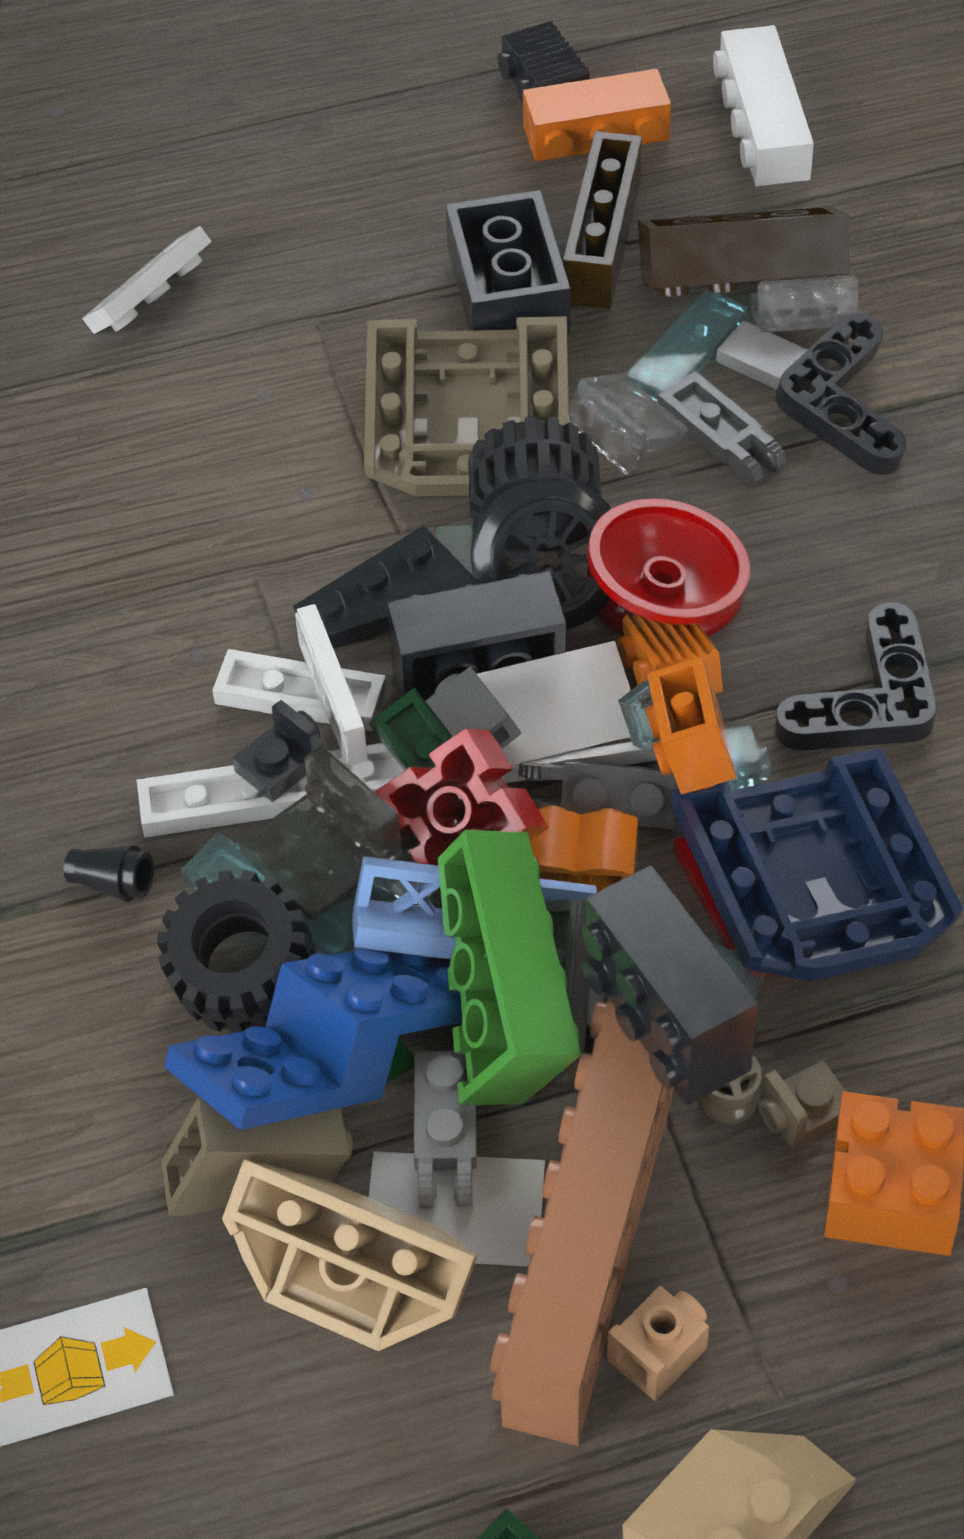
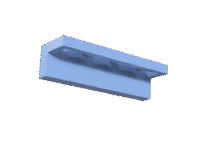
(413, 928)

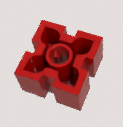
(468, 770)

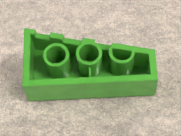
(506, 969)

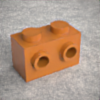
(689, 727)

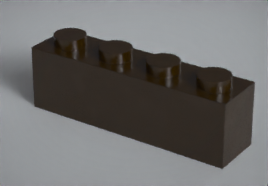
(602, 219)

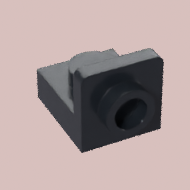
(277, 757)

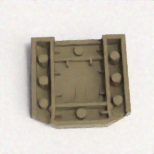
(445, 389)

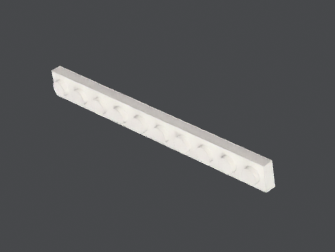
(224, 798)

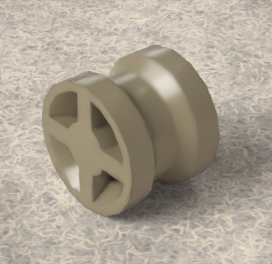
(738, 1105)

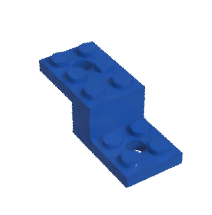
(323, 1037)

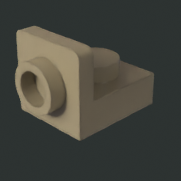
(802, 1104)

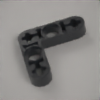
(827, 397)
(882, 704)

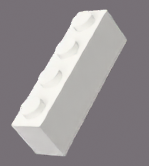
(764, 106)

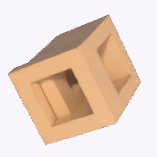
(657, 1359)

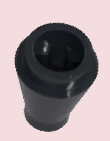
(115, 871)

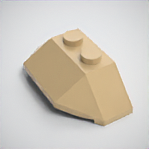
(344, 1256)
(743, 1490)

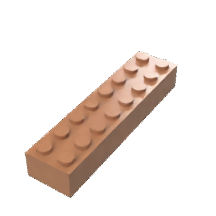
(584, 1240)

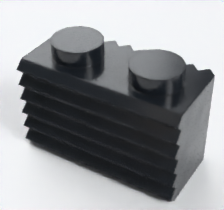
(539, 58)

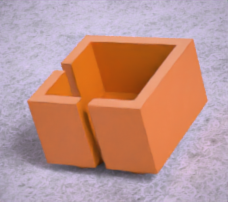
(896, 1174)

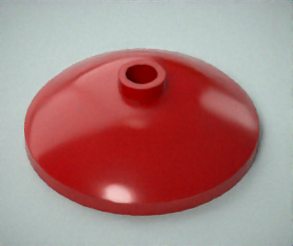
(668, 561)

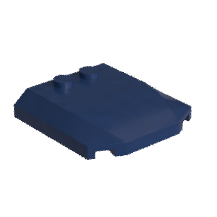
(820, 869)

